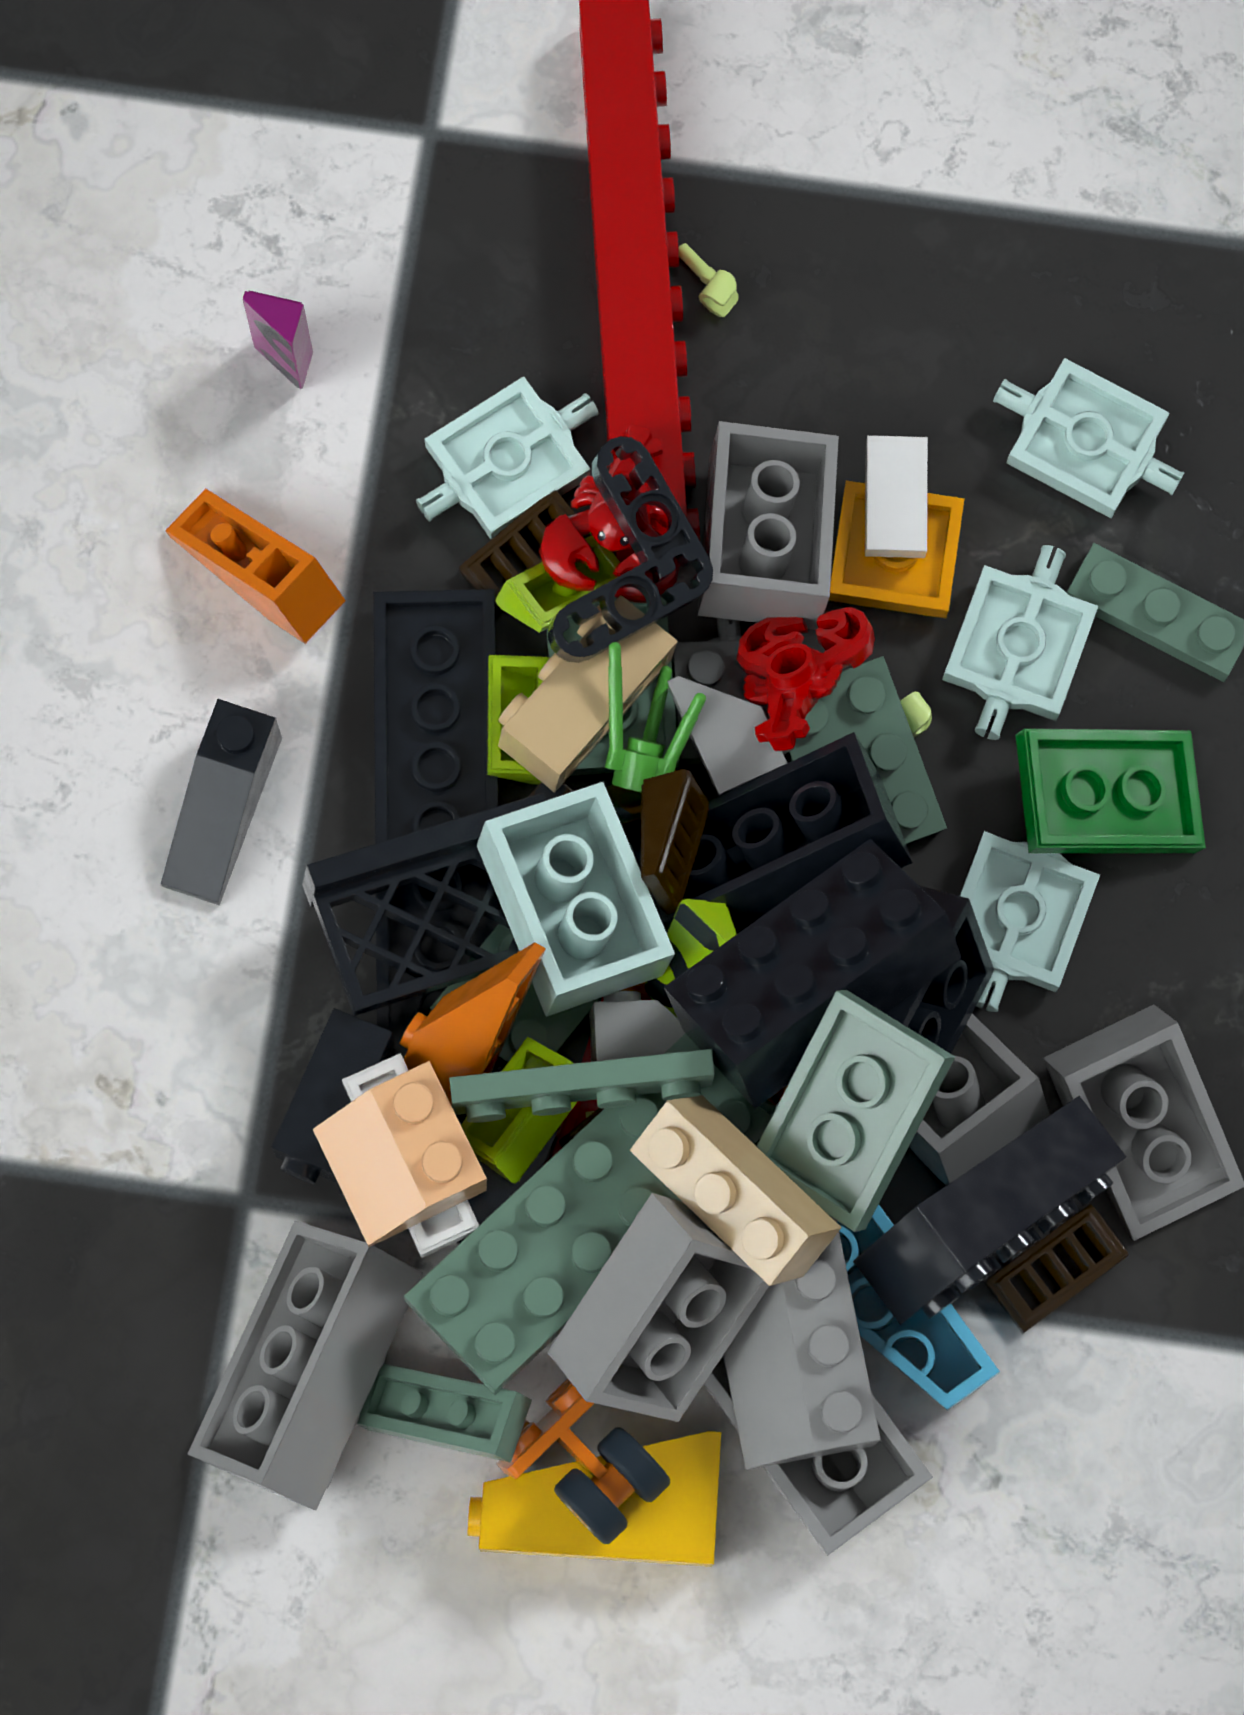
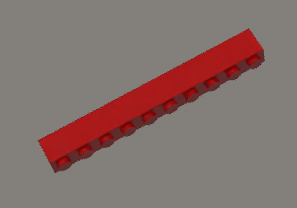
(632, 237)

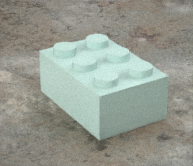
(579, 894)

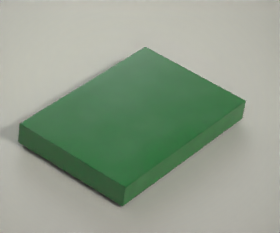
(1109, 791)

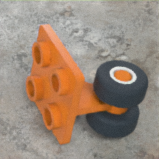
(594, 1499)

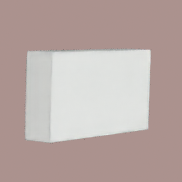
(896, 496)

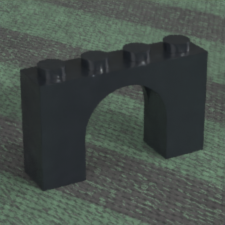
(343, 1050)

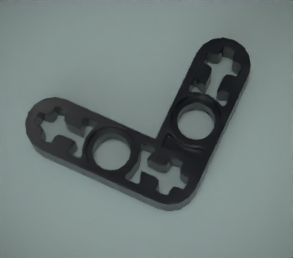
(654, 554)

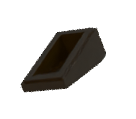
(513, 537)
(671, 832)
(1101, 1237)

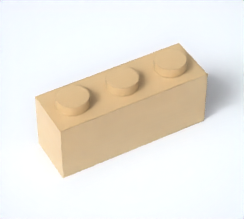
(571, 706)
(735, 1189)

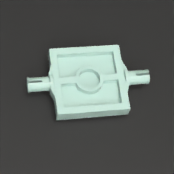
(1087, 438)
(506, 456)
(1020, 642)
(1026, 912)

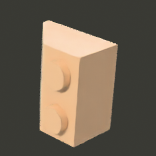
(400, 1154)

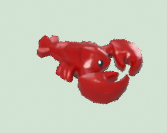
(564, 539)
(797, 674)

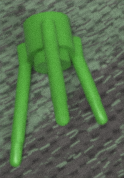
(643, 756)

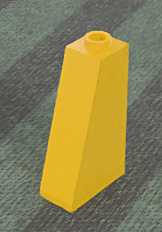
(673, 1529)

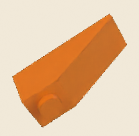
(258, 565)
(472, 1021)

